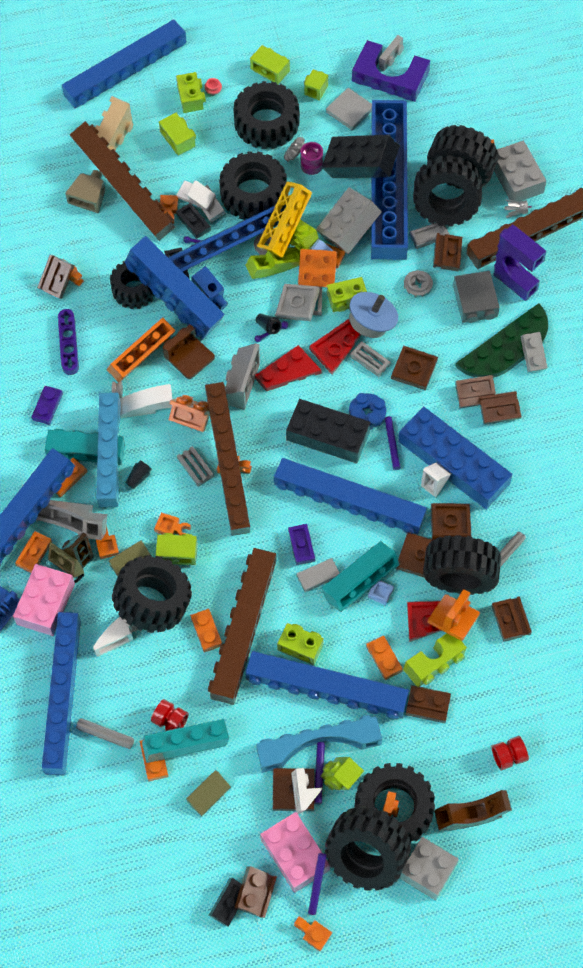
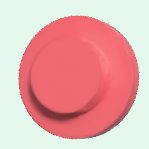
(213, 86)

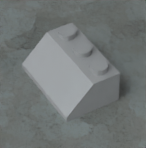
(242, 375)

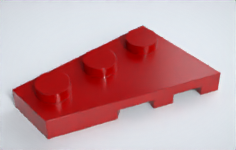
(335, 345)
(288, 368)
(418, 617)

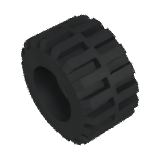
(126, 295)

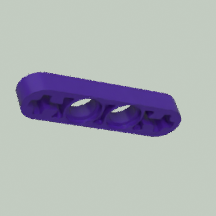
(68, 341)

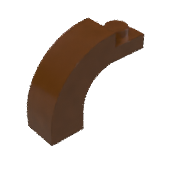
(474, 813)

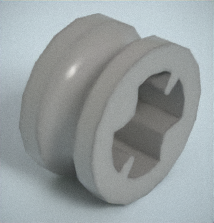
(117, 388)

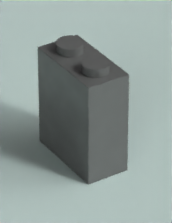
(476, 296)

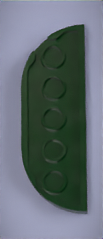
(504, 348)

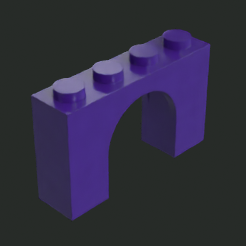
(405, 85)
(515, 248)

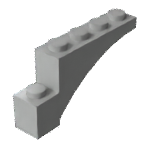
(75, 517)

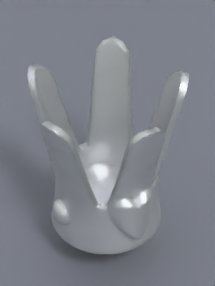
(520, 206)

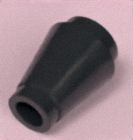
(269, 323)
(138, 474)

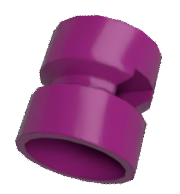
(311, 158)

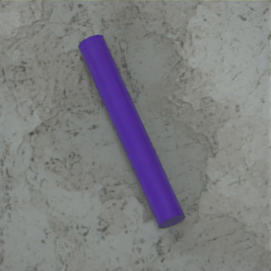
(392, 443)
(319, 770)
(317, 883)

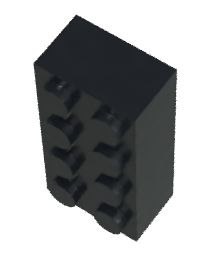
(361, 156)
(328, 431)

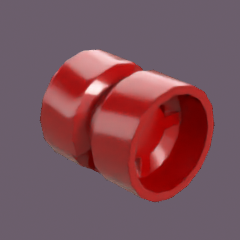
(168, 716)
(506, 754)

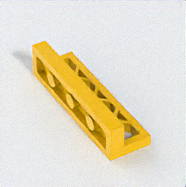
(287, 219)

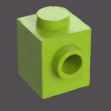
(315, 84)

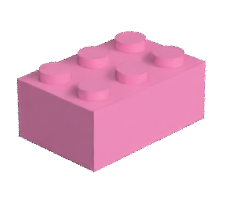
(43, 599)
(293, 851)

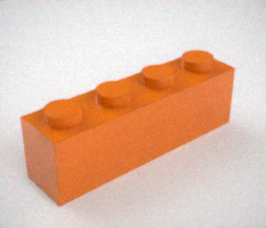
(141, 350)

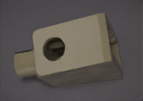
(87, 191)

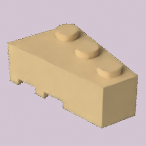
(116, 123)

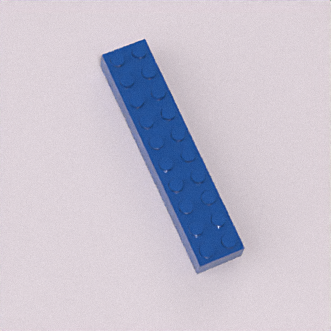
(389, 194)

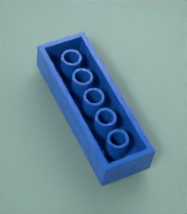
(173, 287)
(469, 466)

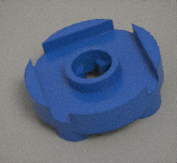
(371, 402)

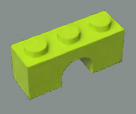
(423, 669)

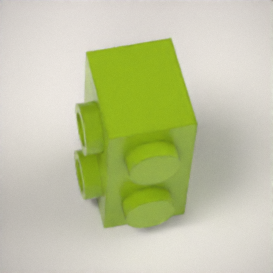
(270, 64)
(190, 93)
(177, 133)
(304, 236)
(341, 293)
(177, 548)
(300, 643)
(341, 773)

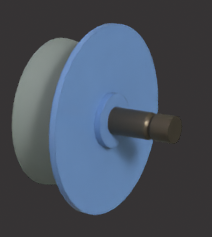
(372, 314)

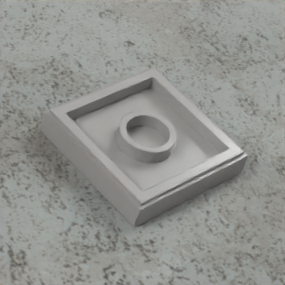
(349, 108)
(297, 302)

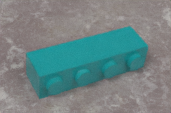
(78, 445)
(360, 576)
(185, 740)

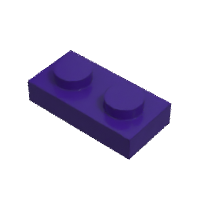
(47, 405)
(301, 544)

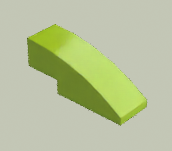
(269, 264)

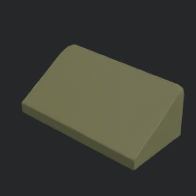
(130, 553)
(64, 561)
(208, 793)

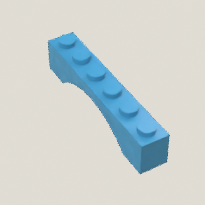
(107, 458)
(360, 733)

